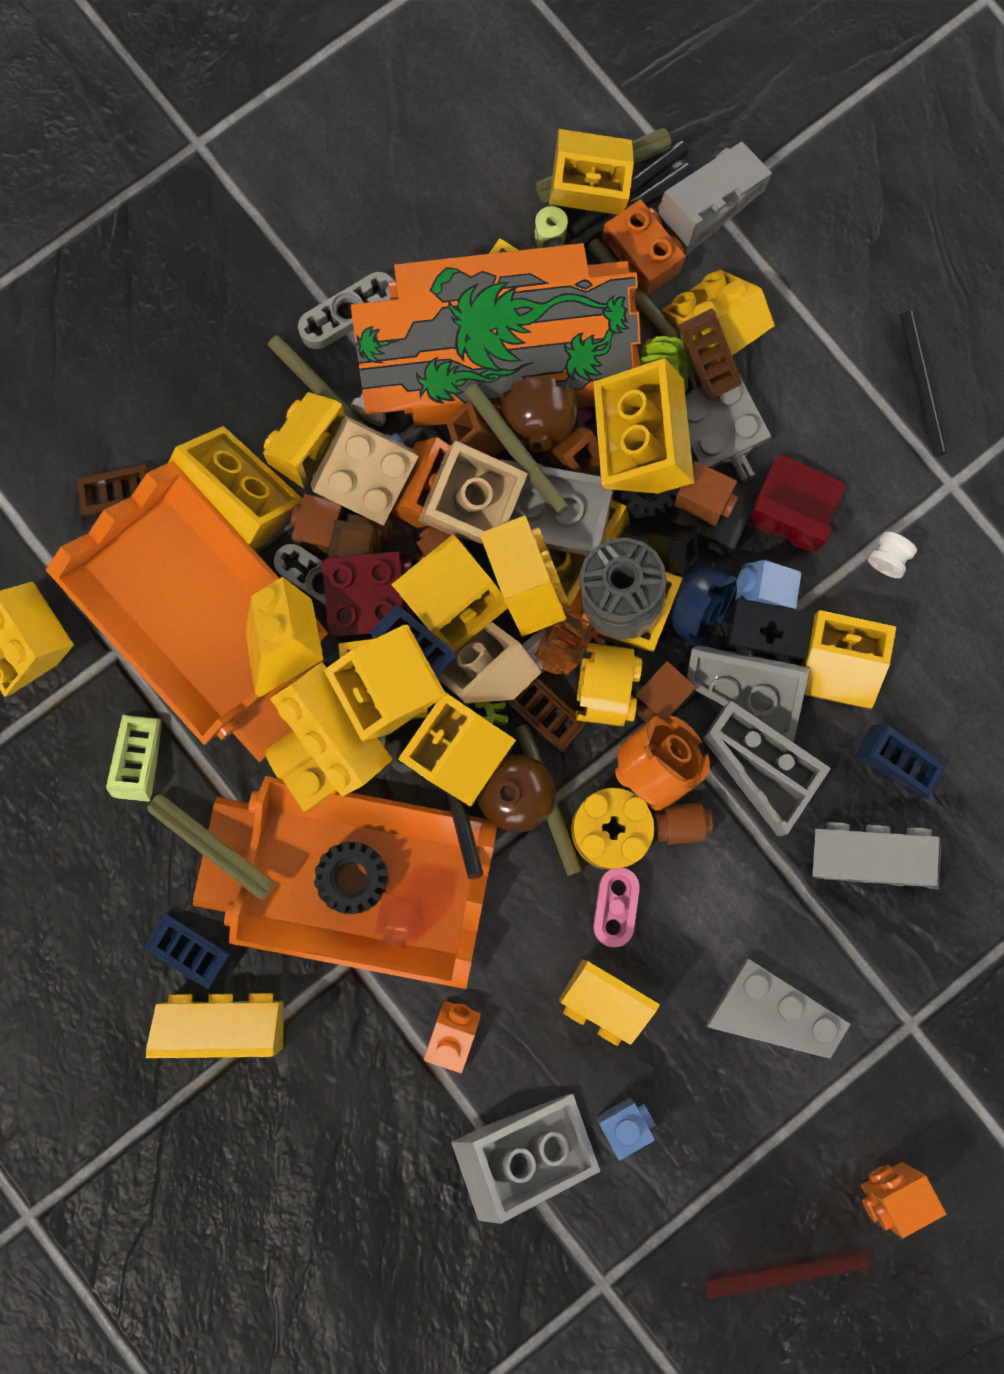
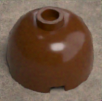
(540, 412)
(518, 794)

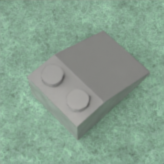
(525, 1159)

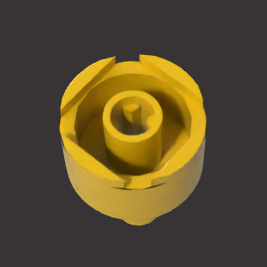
(607, 685)
(628, 812)

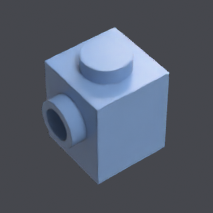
(768, 584)
(626, 1127)

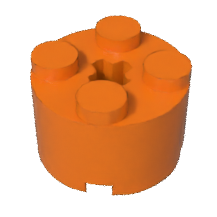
(662, 761)

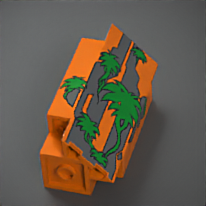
(492, 326)

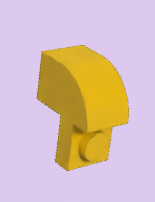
(299, 772)

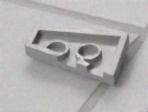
(759, 685)
(776, 1013)

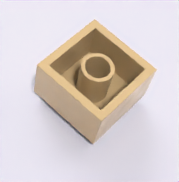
(363, 470)

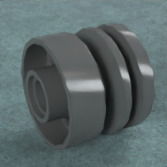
(623, 588)

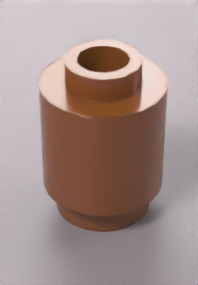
(682, 823)

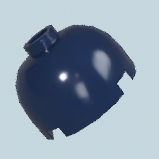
(701, 600)

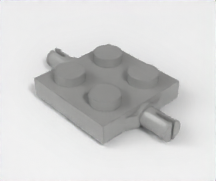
(725, 428)

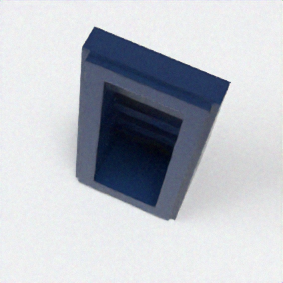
(446, 654)
(878, 749)
(215, 968)

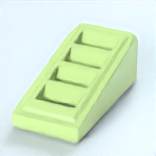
(127, 790)

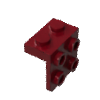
(797, 503)
(361, 591)

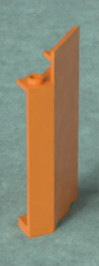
(175, 599)
(287, 846)

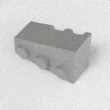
(712, 195)
(765, 765)
(877, 855)

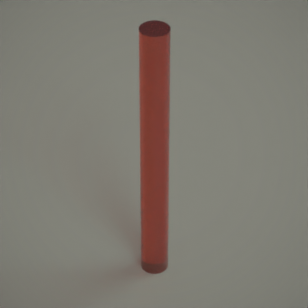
(786, 1274)

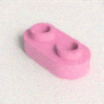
(616, 907)

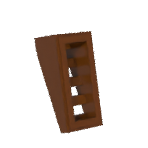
(719, 376)
(118, 478)
(535, 723)

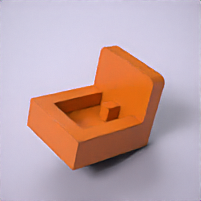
(452, 1036)

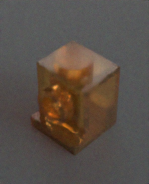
(561, 649)

